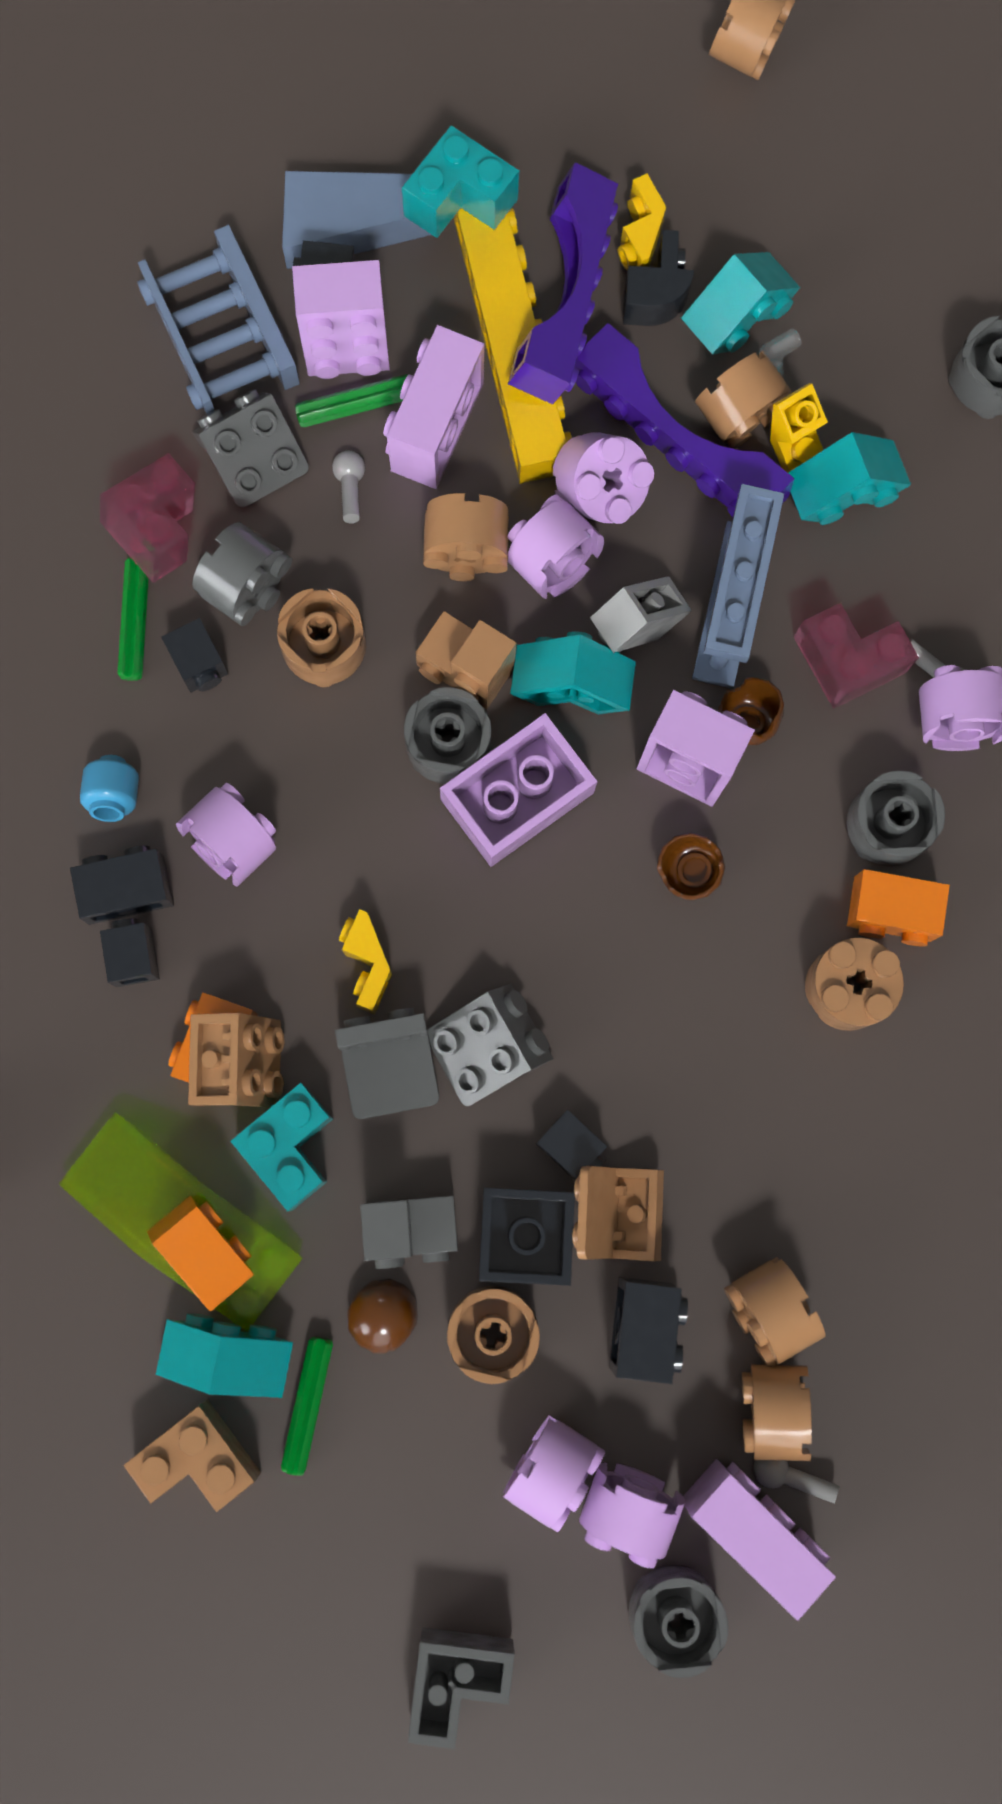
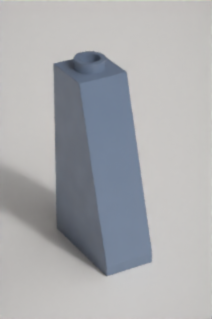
(345, 210)

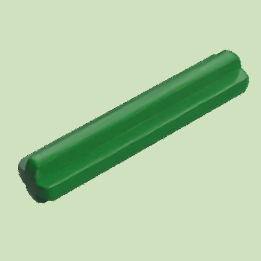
(350, 401)
(132, 622)
(306, 1406)

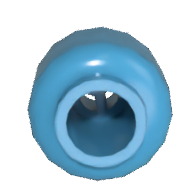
(109, 788)

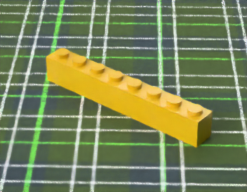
(505, 320)

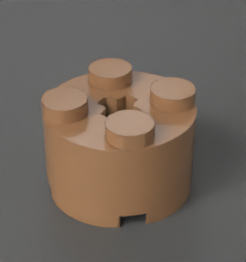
(750, 34)
(743, 399)
(466, 536)
(325, 614)
(873, 968)
(774, 1311)
(507, 1356)
(778, 1413)

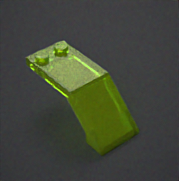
(136, 1184)

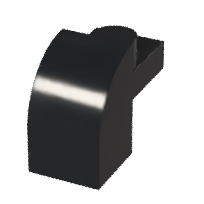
(658, 293)

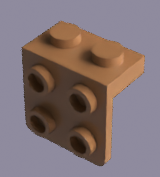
(619, 1213)

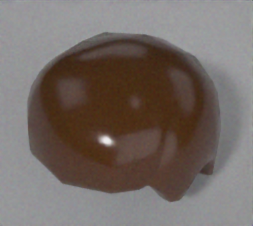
(758, 704)
(691, 866)
(382, 1316)

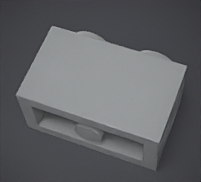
(640, 614)

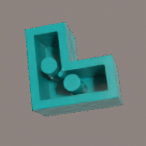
(459, 176)
(743, 292)
(848, 473)
(573, 672)
(274, 1144)
(223, 1359)

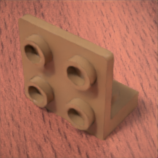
(235, 1060)

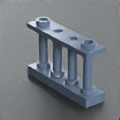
(243, 293)
(738, 586)

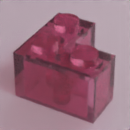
(145, 514)
(847, 663)

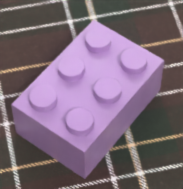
(341, 318)
(434, 406)
(695, 747)
(518, 789)
(759, 1537)

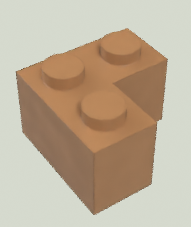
(467, 657)
(197, 1447)

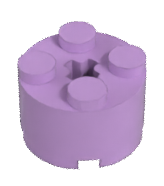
(603, 476)
(553, 547)
(962, 707)
(228, 834)
(553, 1473)
(631, 1514)

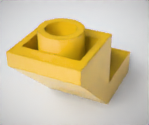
(642, 235)
(795, 427)
(363, 945)

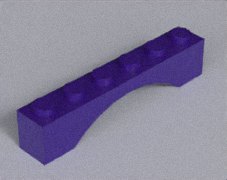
(581, 218)
(614, 374)

